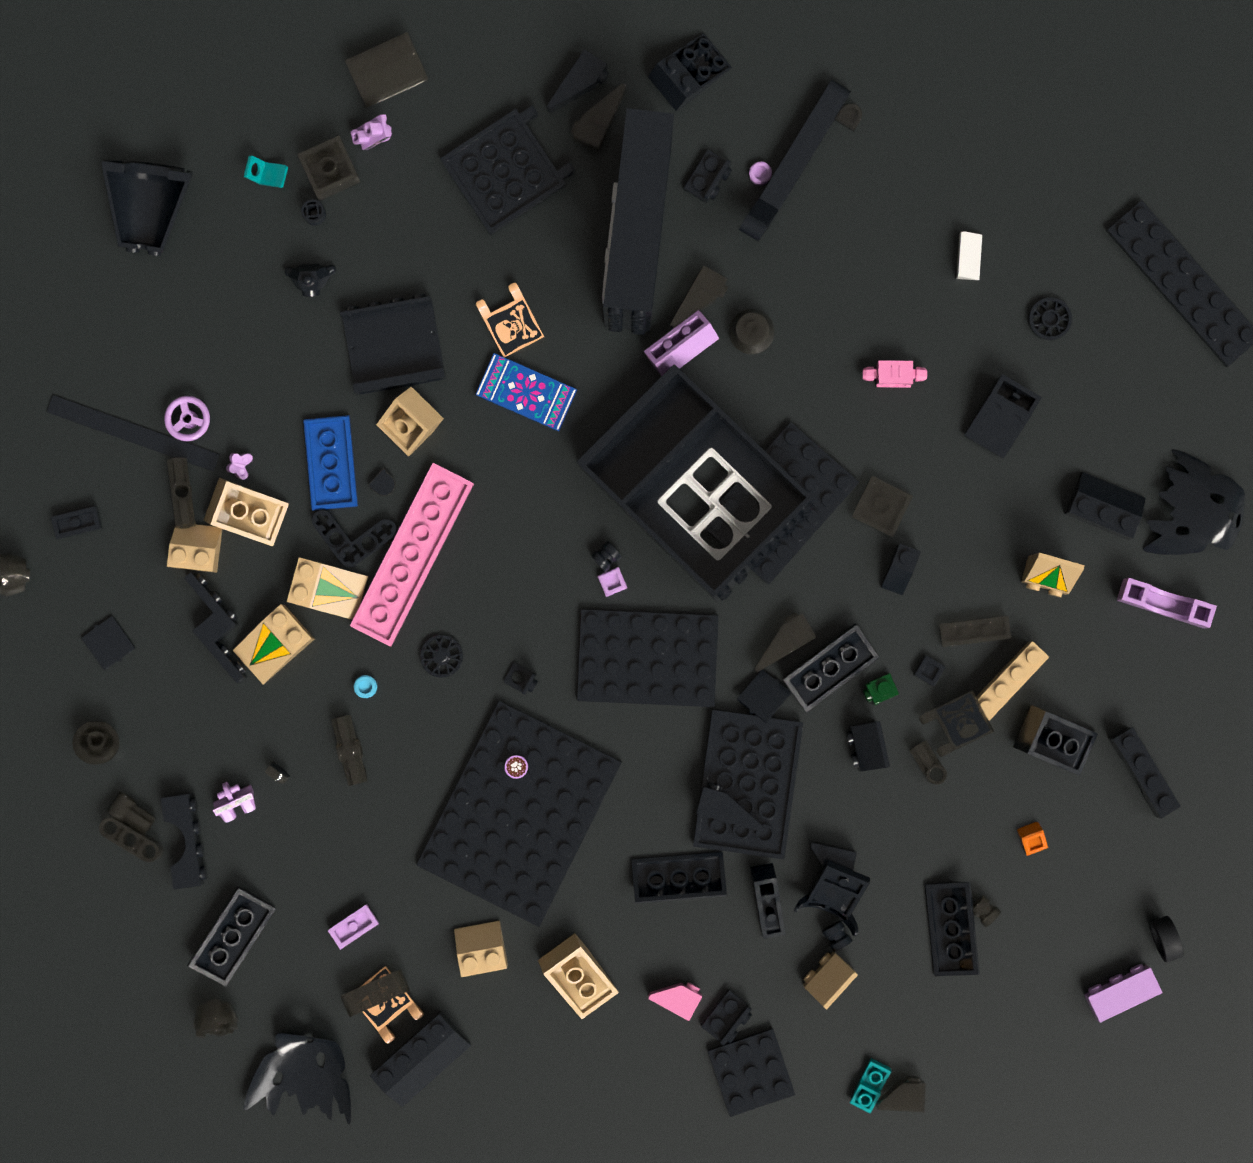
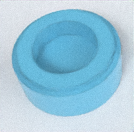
(365, 686)

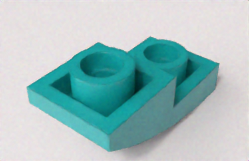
(870, 1085)

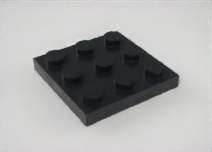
(751, 1072)

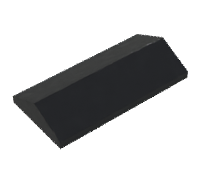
(830, 667)
(679, 877)
(952, 929)
(231, 936)

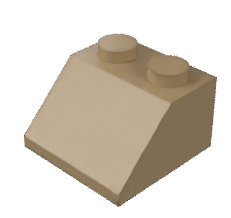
(409, 421)
(195, 548)
(480, 948)
(829, 979)

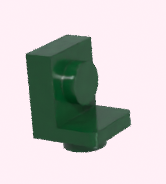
(880, 689)

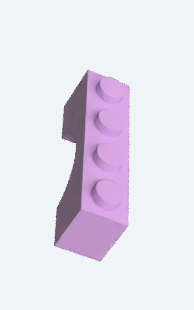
(1166, 604)

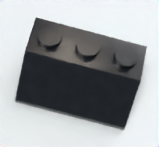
(1106, 506)

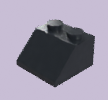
(868, 746)

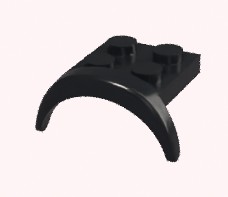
(837, 892)

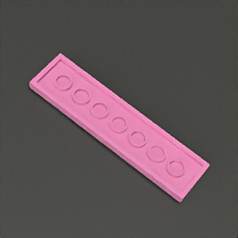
(412, 554)

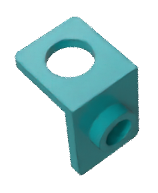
(267, 174)

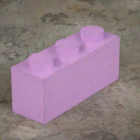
(682, 343)
(1122, 992)

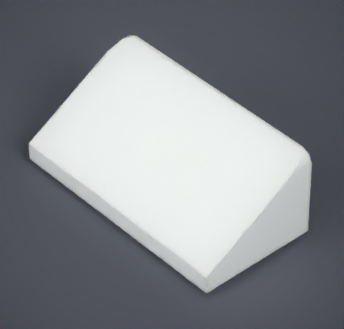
(969, 256)

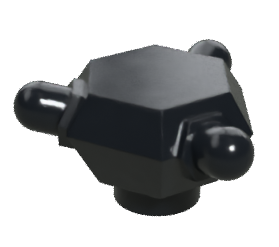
(310, 277)

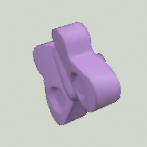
(238, 464)

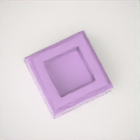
(612, 582)

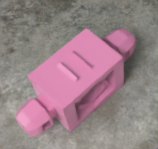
(894, 374)

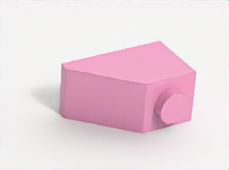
(678, 999)

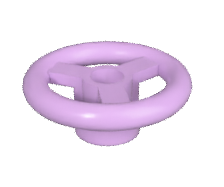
(183, 402)

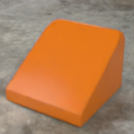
(1032, 838)

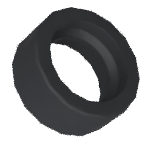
(1166, 939)

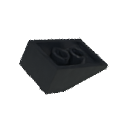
(1055, 740)

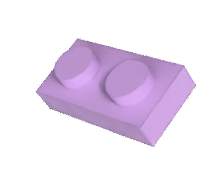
(353, 926)

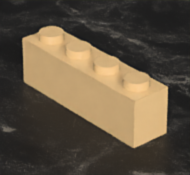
(1011, 678)

